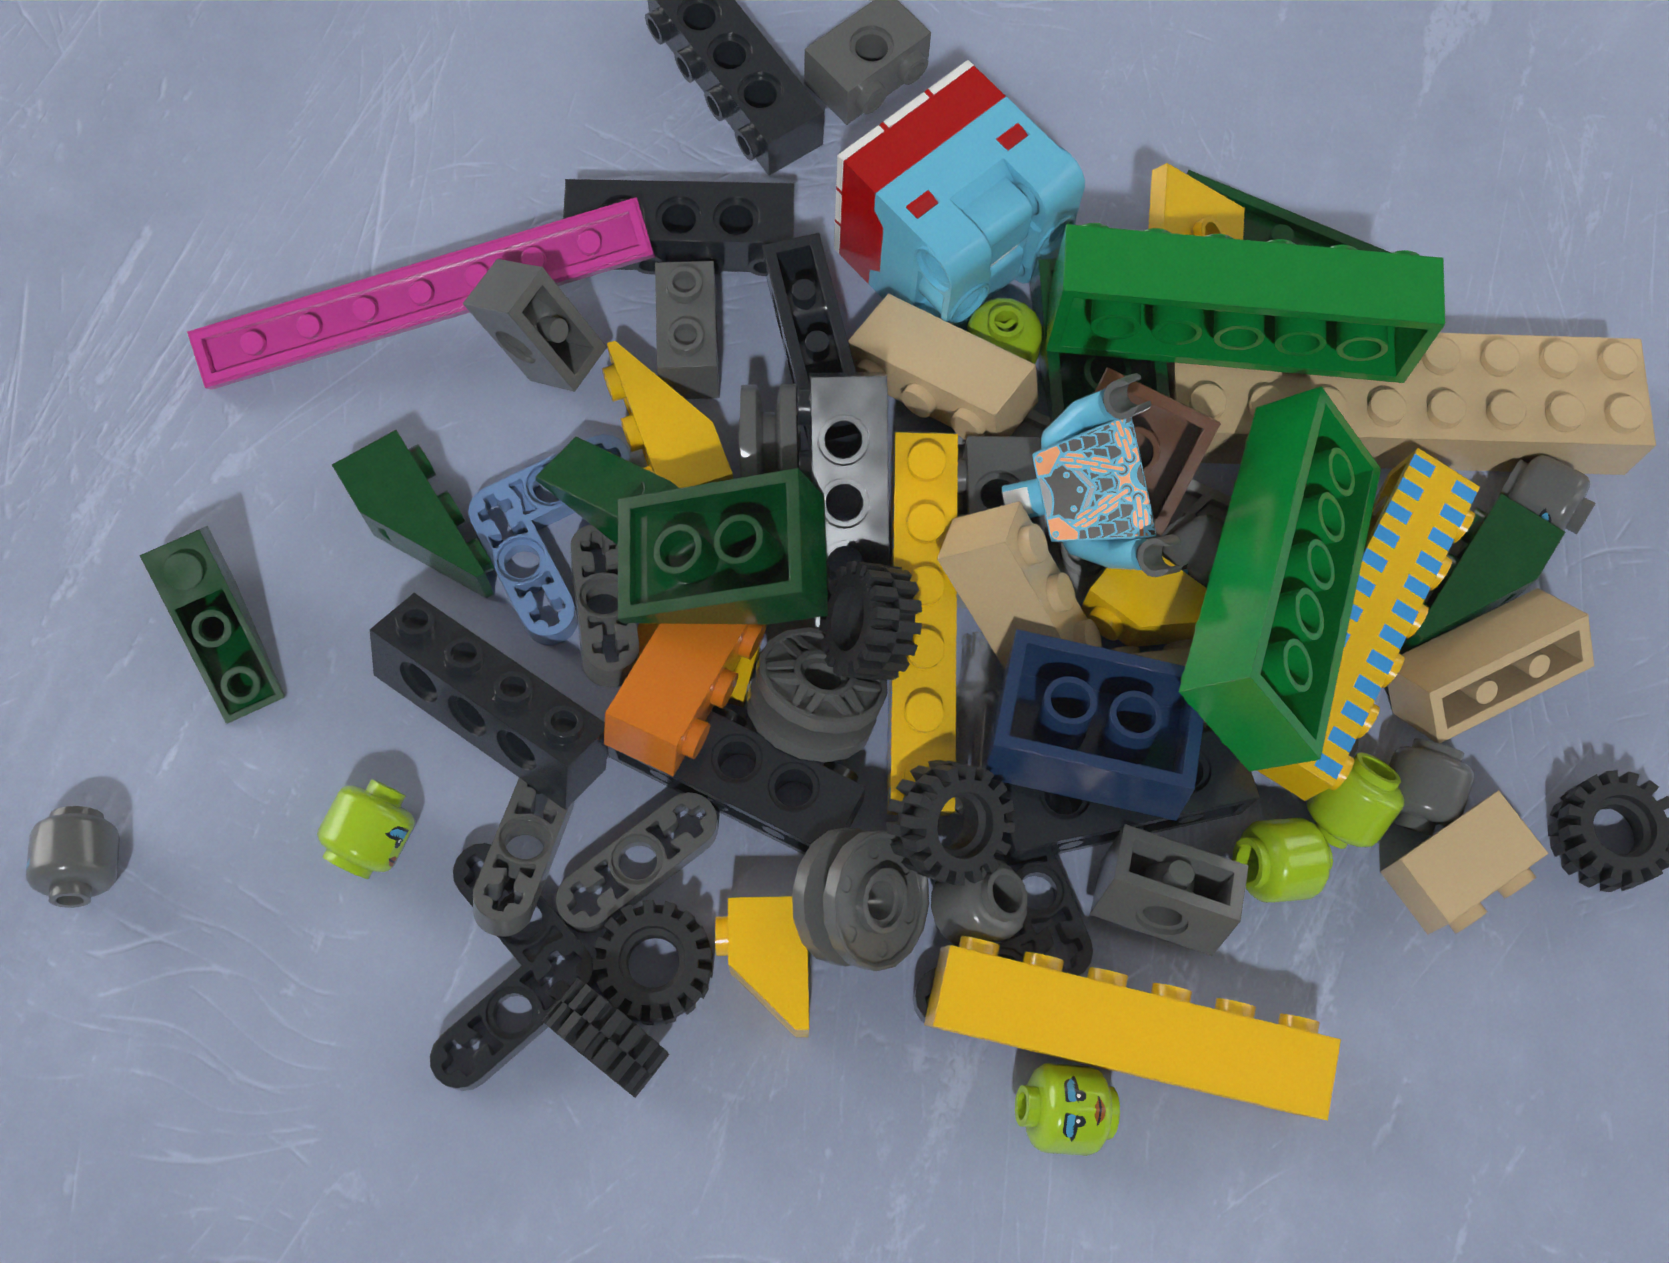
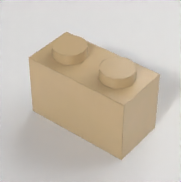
(1465, 864)

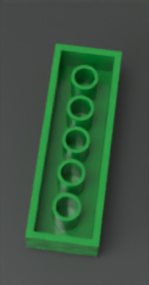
(1244, 303)
(1283, 584)

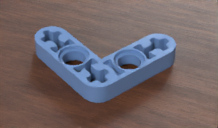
(529, 514)

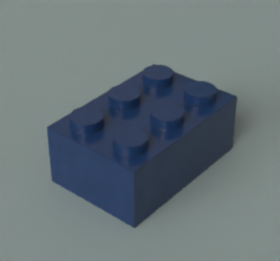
(1095, 726)

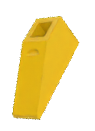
(669, 430)

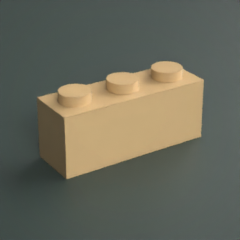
(945, 370)
(1011, 580)
(1491, 665)

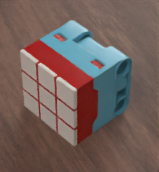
(953, 198)

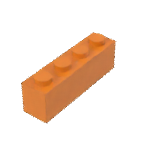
(673, 689)

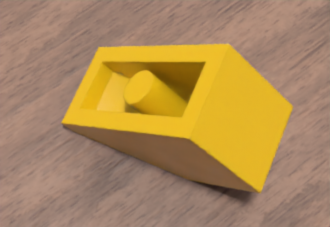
(1144, 607)
(767, 956)

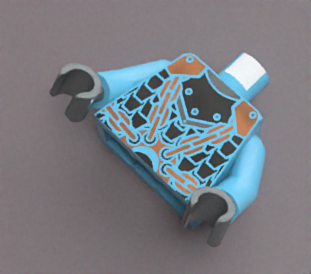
(1096, 485)

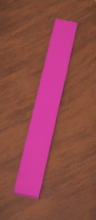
(412, 295)

